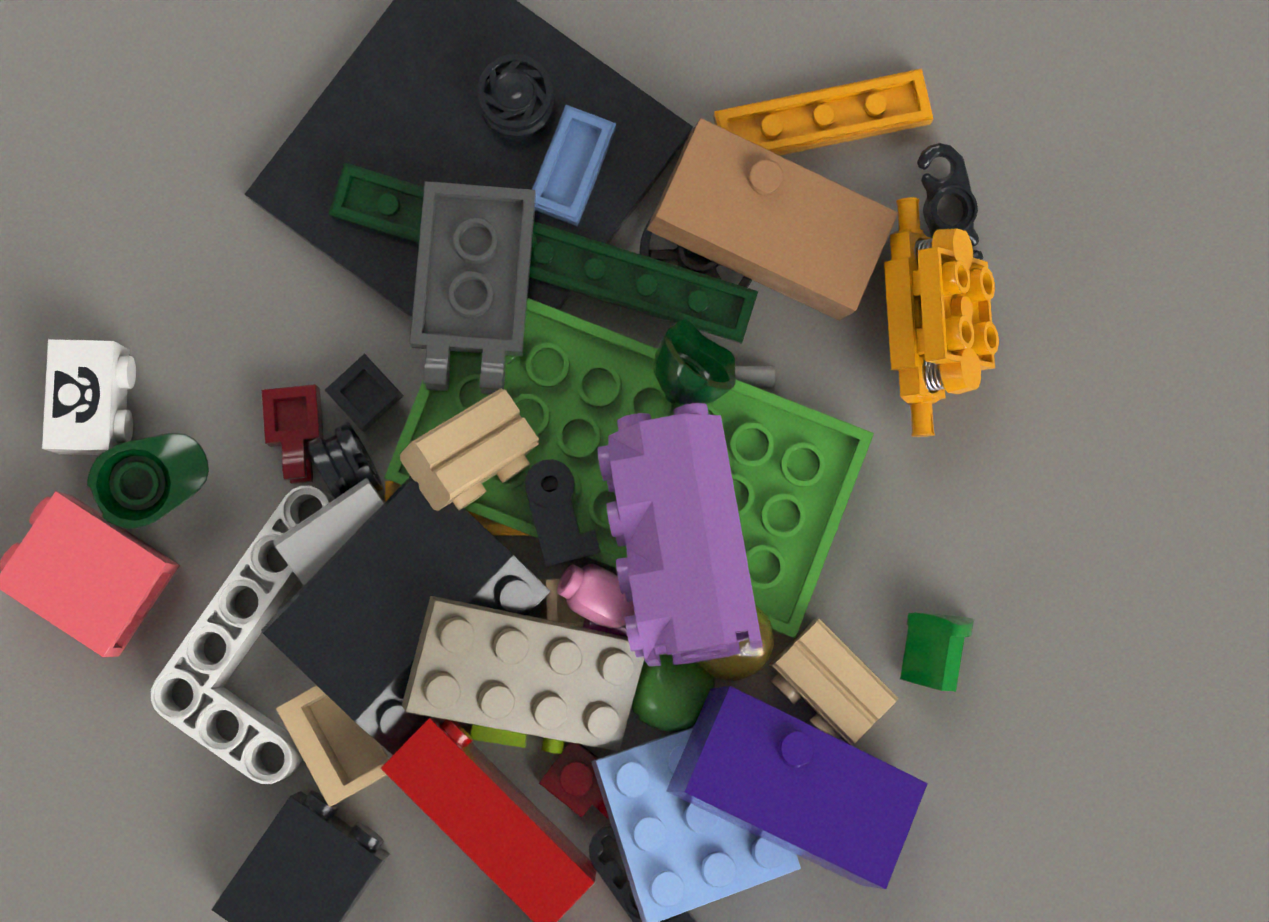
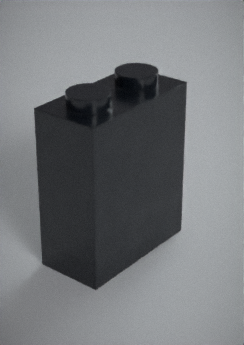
(304, 867)

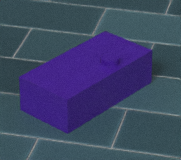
(797, 787)

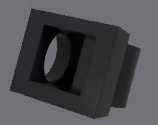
(549, 494)

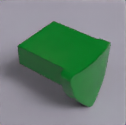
(934, 649)

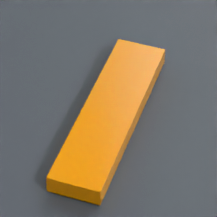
(832, 114)

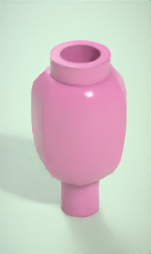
(595, 595)

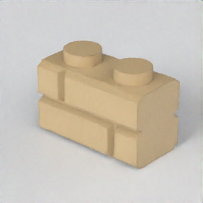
(469, 450)
(831, 683)

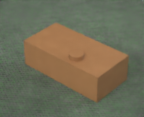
(772, 220)

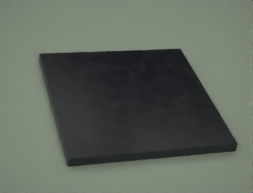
(414, 114)

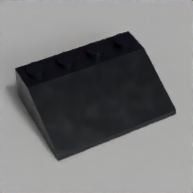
(366, 607)

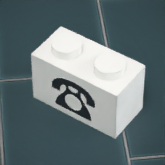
(87, 396)

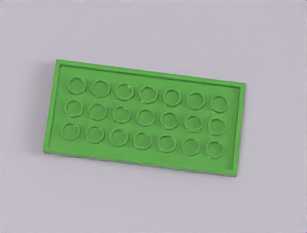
(579, 378)

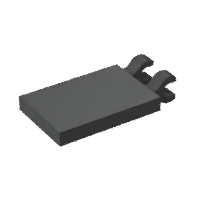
(472, 278)

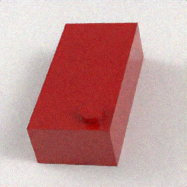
(491, 820)

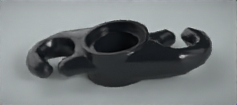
(954, 184)

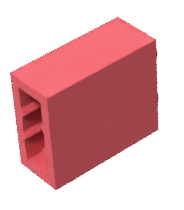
(85, 574)

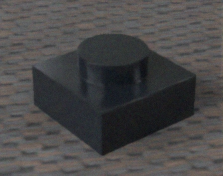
(364, 392)

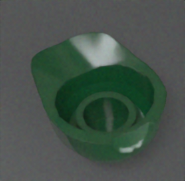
(692, 366)
(147, 478)

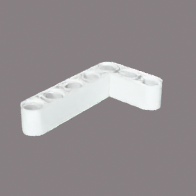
(239, 634)

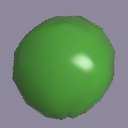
(671, 694)

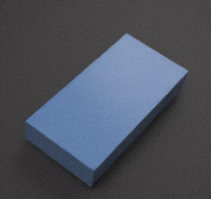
(572, 164)

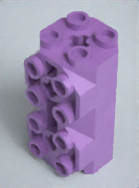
(680, 537)

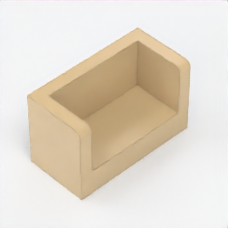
(332, 745)

